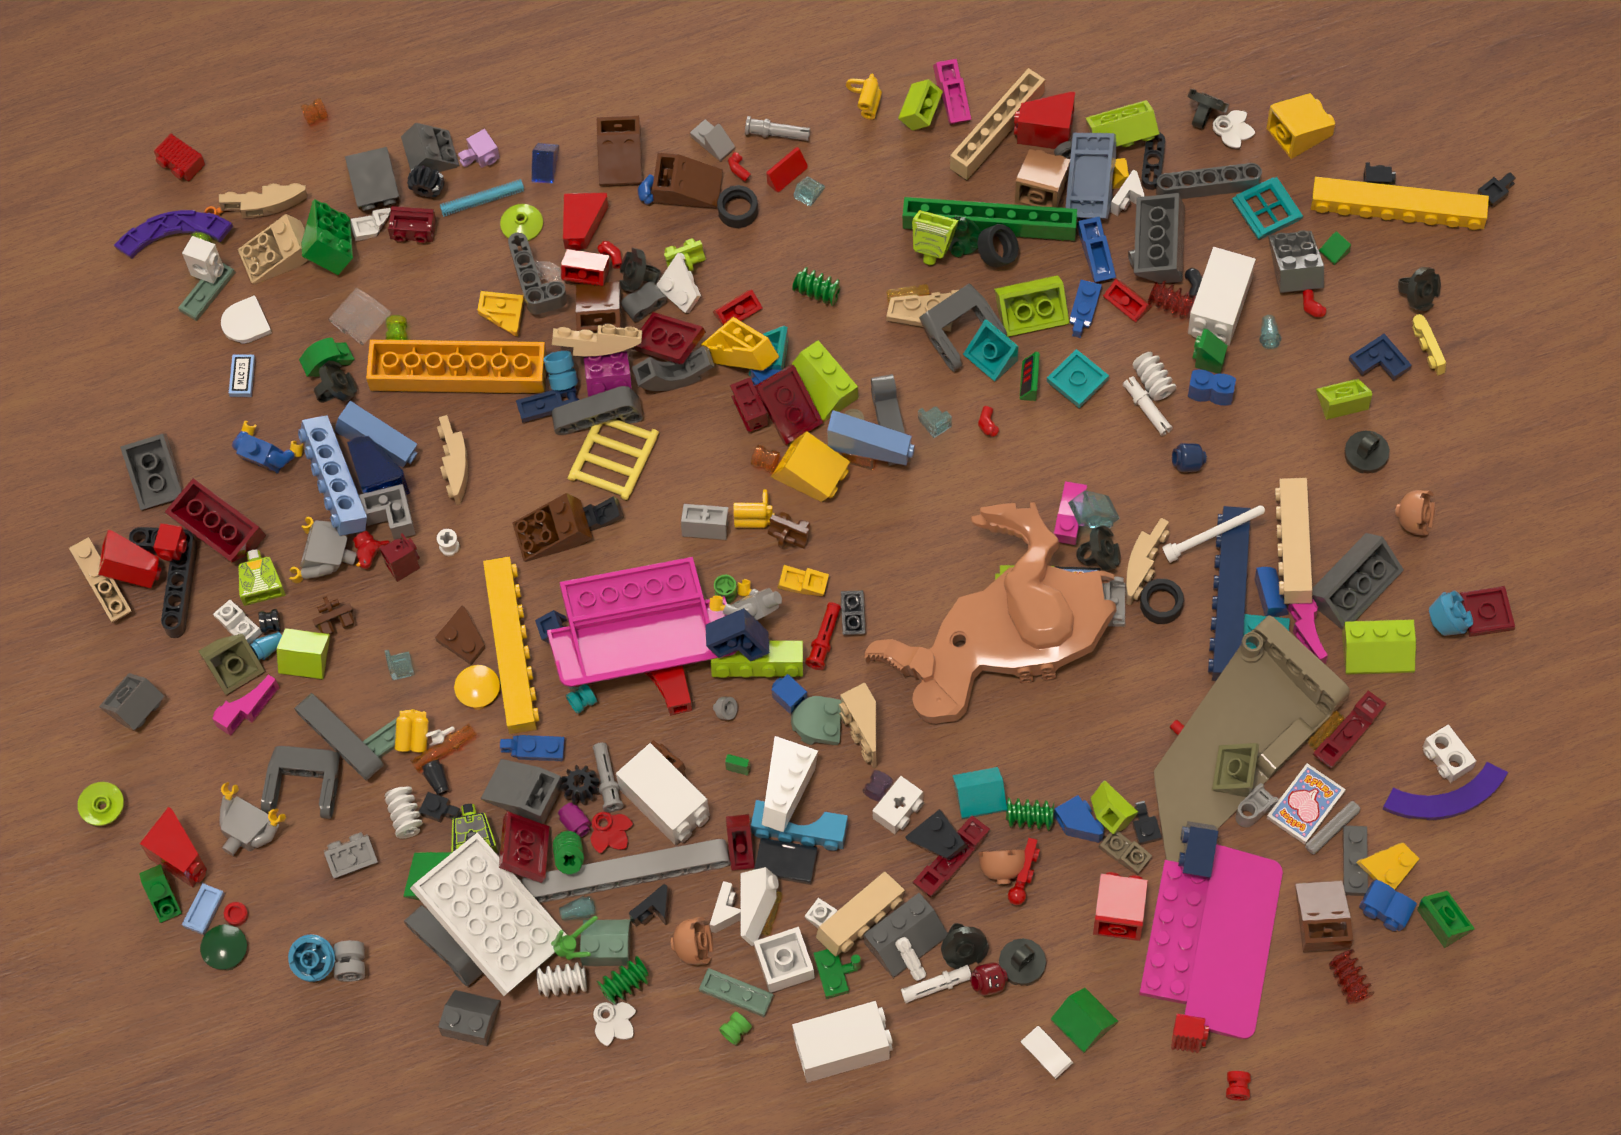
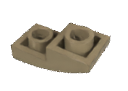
(1125, 852)

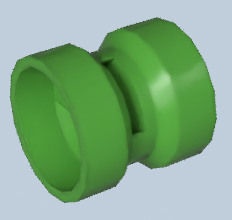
(724, 584)
(735, 1027)

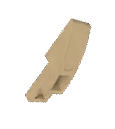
(271, 201)
(604, 342)
(455, 461)
(1141, 560)
(103, 587)

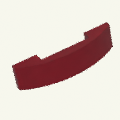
(1350, 730)
(941, 869)

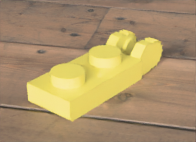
(1428, 342)

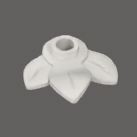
(1236, 128)
(616, 1024)

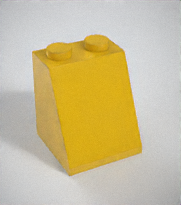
(1299, 124)
(811, 467)

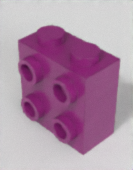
(607, 372)

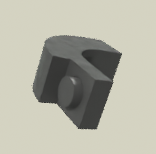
(669, 375)

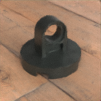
(1206, 103)
(637, 270)
(1421, 288)
(334, 383)
(1366, 452)
(1103, 549)
(964, 946)
(1023, 961)

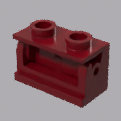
(412, 224)
(749, 405)
(400, 557)

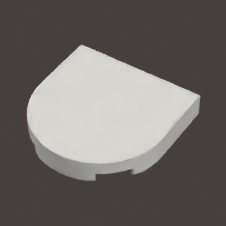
(245, 321)

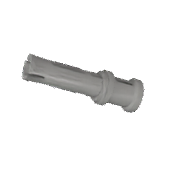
(767, 128)
(608, 787)

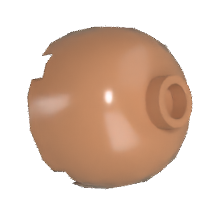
(1416, 512)
(1002, 864)
(692, 941)

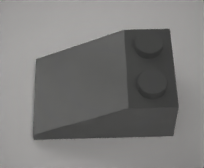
(152, 471)

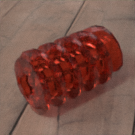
(1171, 299)
(1349, 977)

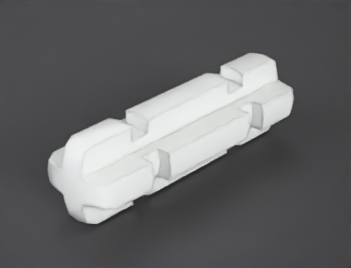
(910, 958)

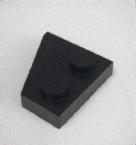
(938, 836)

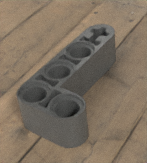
(527, 273)
(886, 405)
(597, 409)
(437, 938)

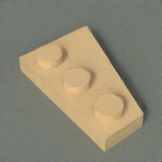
(909, 308)

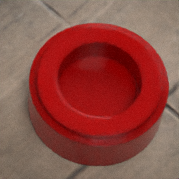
(235, 914)

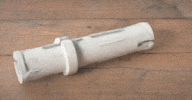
(1142, 399)
(935, 984)

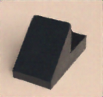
(655, 903)

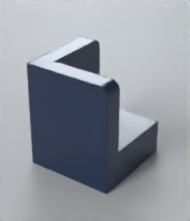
(548, 622)

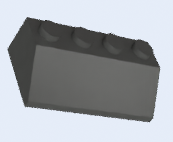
(1159, 238)
(1356, 580)

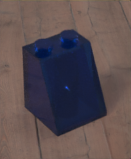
(374, 466)

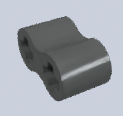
(643, 301)

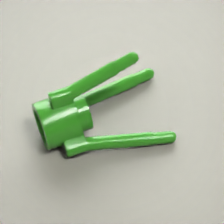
(565, 945)

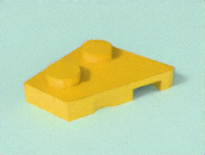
(1390, 864)

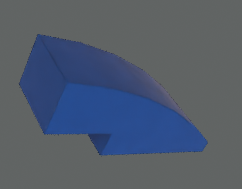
(1096, 249)

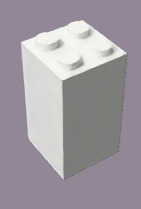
(1221, 294)
(663, 794)
(842, 1041)

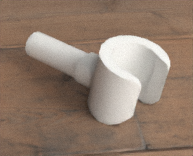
(438, 735)

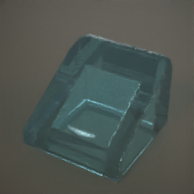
(808, 191)

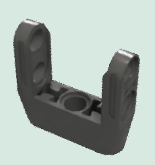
(950, 310)
(304, 763)

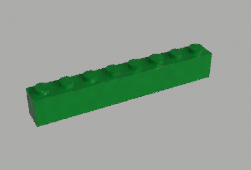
(1021, 219)

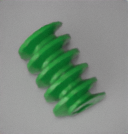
(817, 286)
(1030, 814)
(568, 852)
(624, 980)

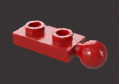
(1017, 894)

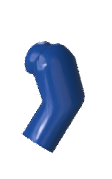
(644, 190)

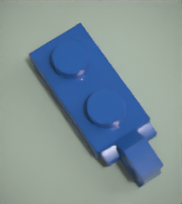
(1084, 306)
(534, 747)

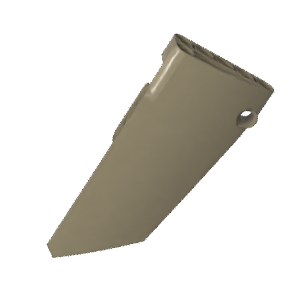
(1261, 697)

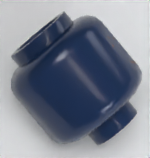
(1188, 457)

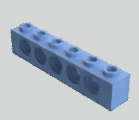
(332, 475)

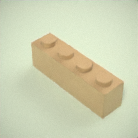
(860, 914)

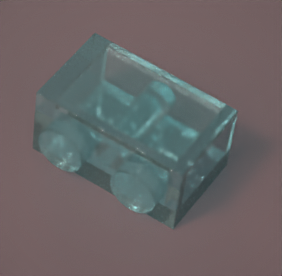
(1093, 510)

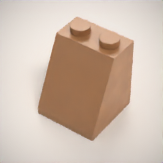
(1041, 179)

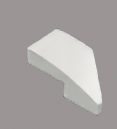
(369, 226)

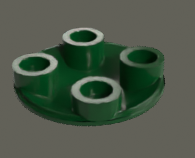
(965, 237)
(223, 947)

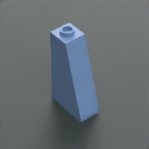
(358, 422)
(868, 439)

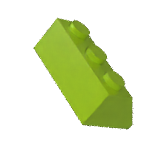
(1128, 123)
(1032, 305)
(825, 380)
(1379, 647)

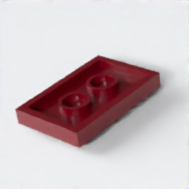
(669, 338)
(788, 404)
(524, 847)

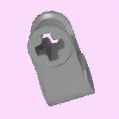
(1258, 803)

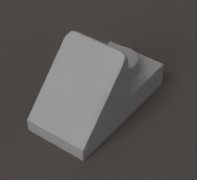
(713, 139)

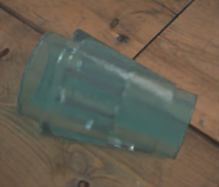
(1269, 334)
(578, 909)

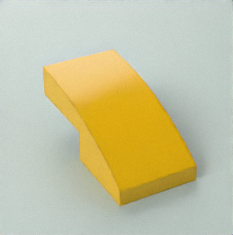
(803, 582)

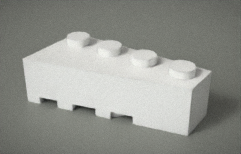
(788, 778)

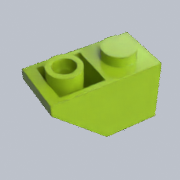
(1112, 808)

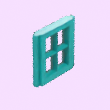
(1251, 216)

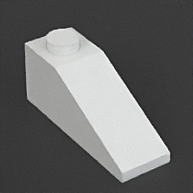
(757, 900)

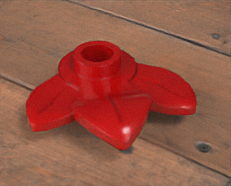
(612, 834)

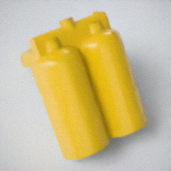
(869, 96)
(753, 514)
(411, 731)

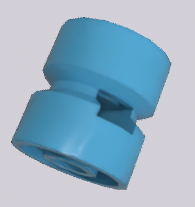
(560, 366)

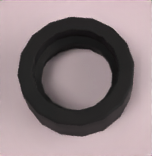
(734, 192)
(987, 250)
(1161, 585)

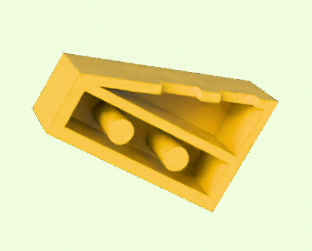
(740, 346)

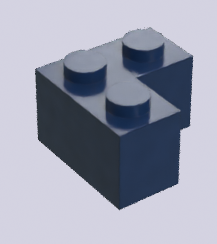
(737, 632)
(1199, 848)

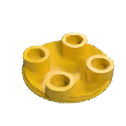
(477, 686)

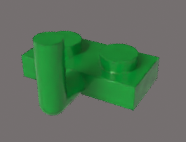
(832, 972)

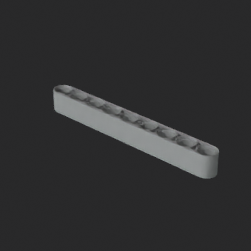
(631, 870)

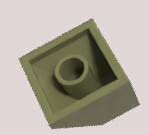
(231, 662)

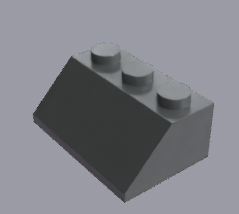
(912, 920)

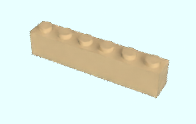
(995, 124)
(1295, 541)

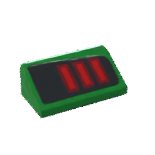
(1029, 377)

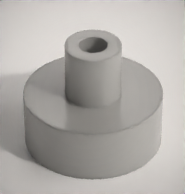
(725, 708)

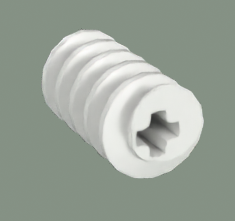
(1153, 376)
(401, 812)
(561, 979)

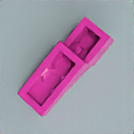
(953, 89)
(1066, 523)
(1305, 629)
(232, 714)

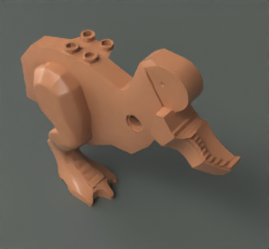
(1017, 626)

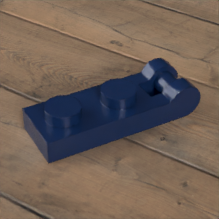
(543, 403)

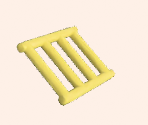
(633, 473)

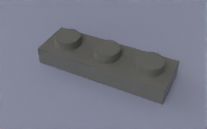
(1354, 848)

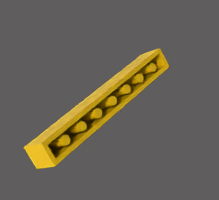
(1399, 203)
(509, 644)

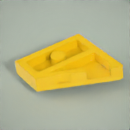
(502, 309)

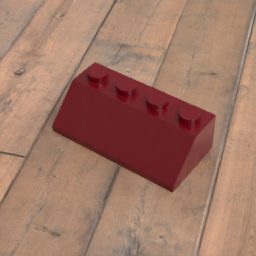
(215, 522)

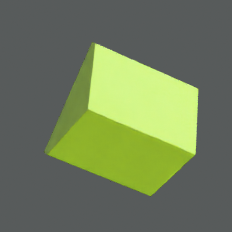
(1344, 398)
(302, 653)

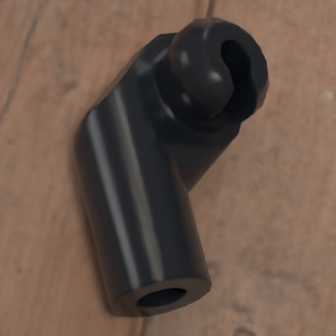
(1195, 279)

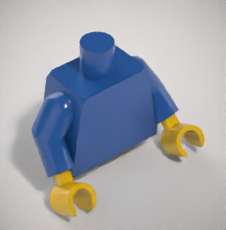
(262, 452)

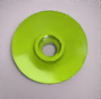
(530, 226)
(99, 794)

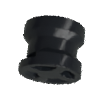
(269, 621)

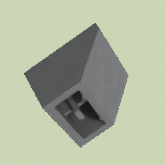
(429, 147)

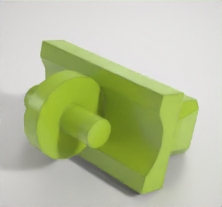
(691, 250)

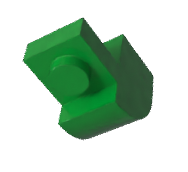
(322, 352)

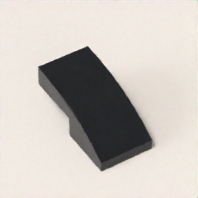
(603, 513)

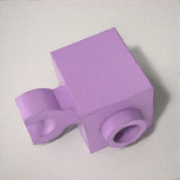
(480, 149)

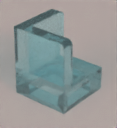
(935, 420)
(399, 665)

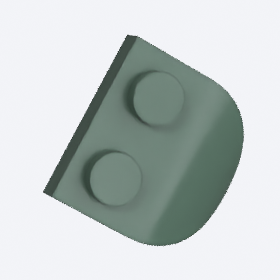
(817, 720)

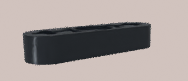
(1156, 168)

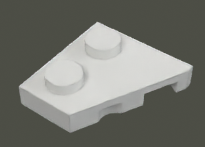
(679, 284)

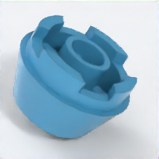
(1449, 614)
(311, 958)

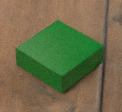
(737, 764)

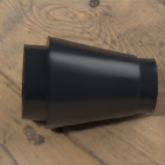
(436, 777)

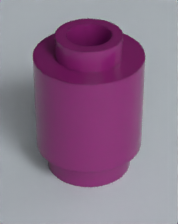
(574, 819)

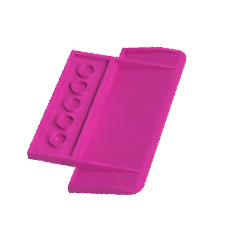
(632, 623)
(1214, 939)

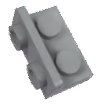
(350, 855)

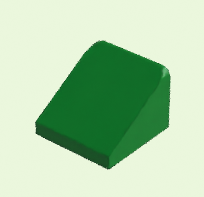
(1335, 248)

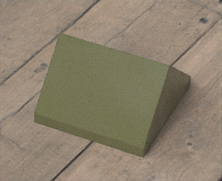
(1235, 768)

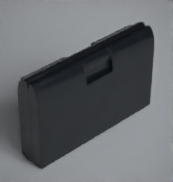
(787, 860)

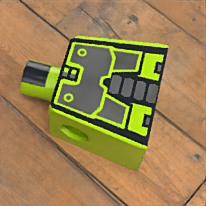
(468, 825)

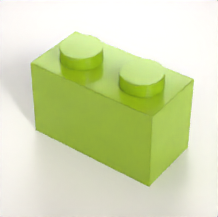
(920, 104)

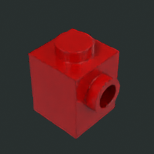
(170, 542)

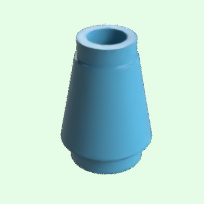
(266, 645)

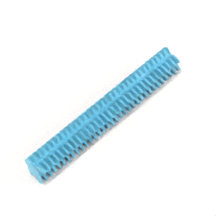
(480, 197)

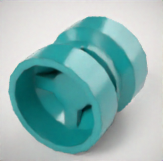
(581, 698)

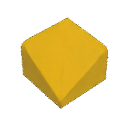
(1120, 173)

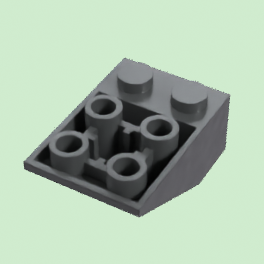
(1296, 261)
(523, 790)

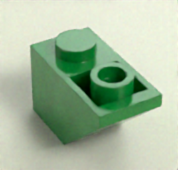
(1209, 352)
(160, 893)

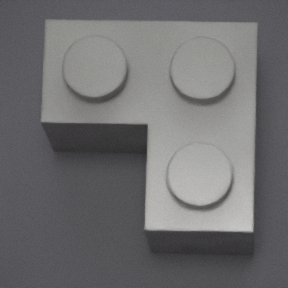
(390, 506)

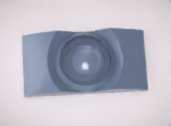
(1091, 174)

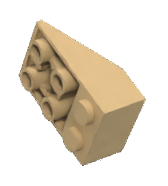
(274, 250)
(859, 711)

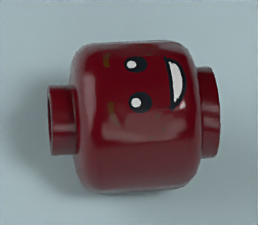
(988, 979)

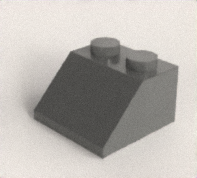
(132, 701)
(469, 1017)

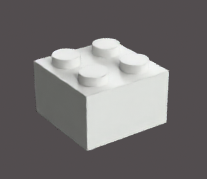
(784, 959)

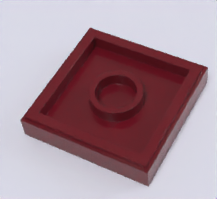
(1489, 611)

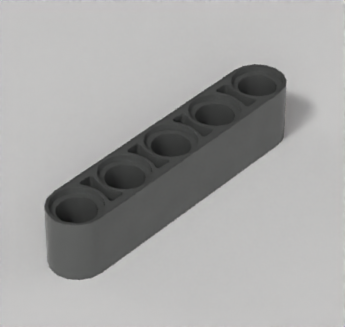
(1216, 175)
(339, 736)

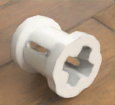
(448, 548)

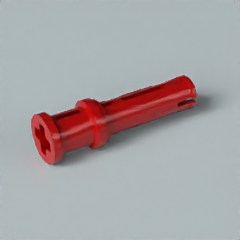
(822, 646)

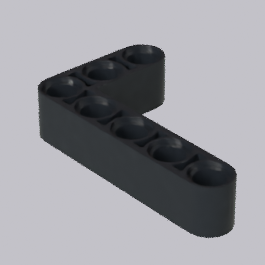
(175, 574)

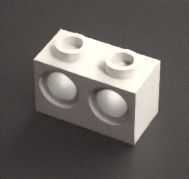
(1454, 751)

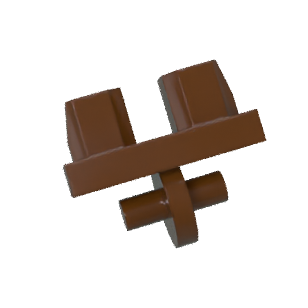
(787, 531)
(343, 613)

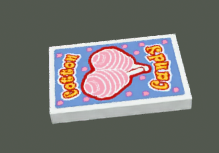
(1306, 803)

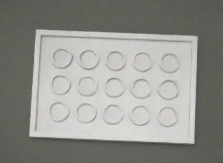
(488, 913)

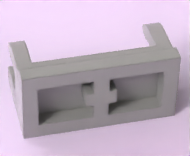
(704, 521)
(1115, 592)

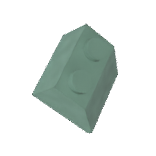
(607, 943)

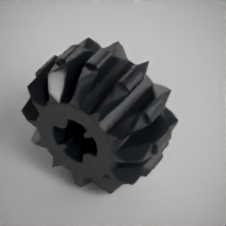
(425, 181)
(580, 776)

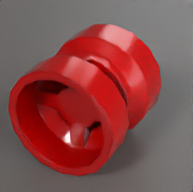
(1238, 1085)

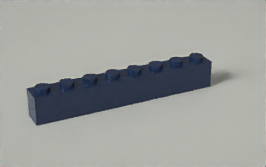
(1230, 591)

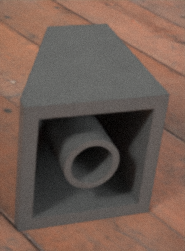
(372, 178)

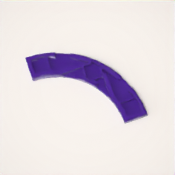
(172, 223)
(1448, 804)

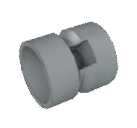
(349, 963)

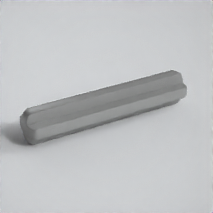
(1332, 827)

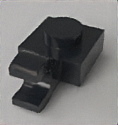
(1497, 189)
(437, 807)
(1145, 827)

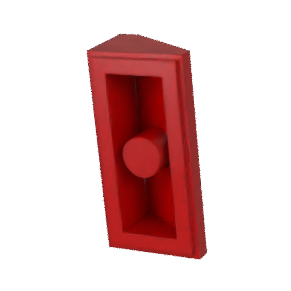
(786, 170)
(1127, 300)
(739, 307)

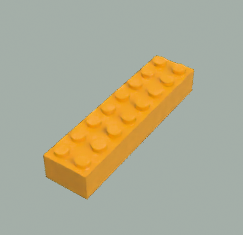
(456, 366)

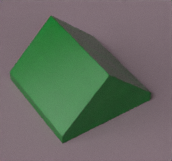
(1444, 917)
(1083, 1019)

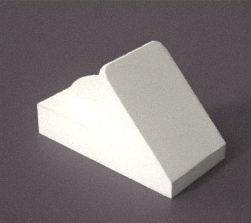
(1128, 192)
(724, 914)

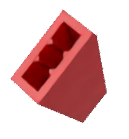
(582, 217)
(127, 561)

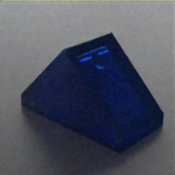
(544, 162)

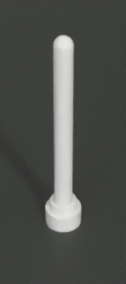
(1174, 550)

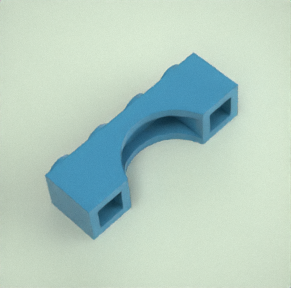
(826, 831)

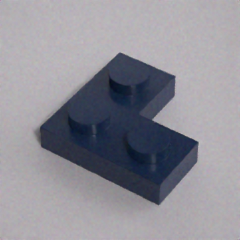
(1382, 353)

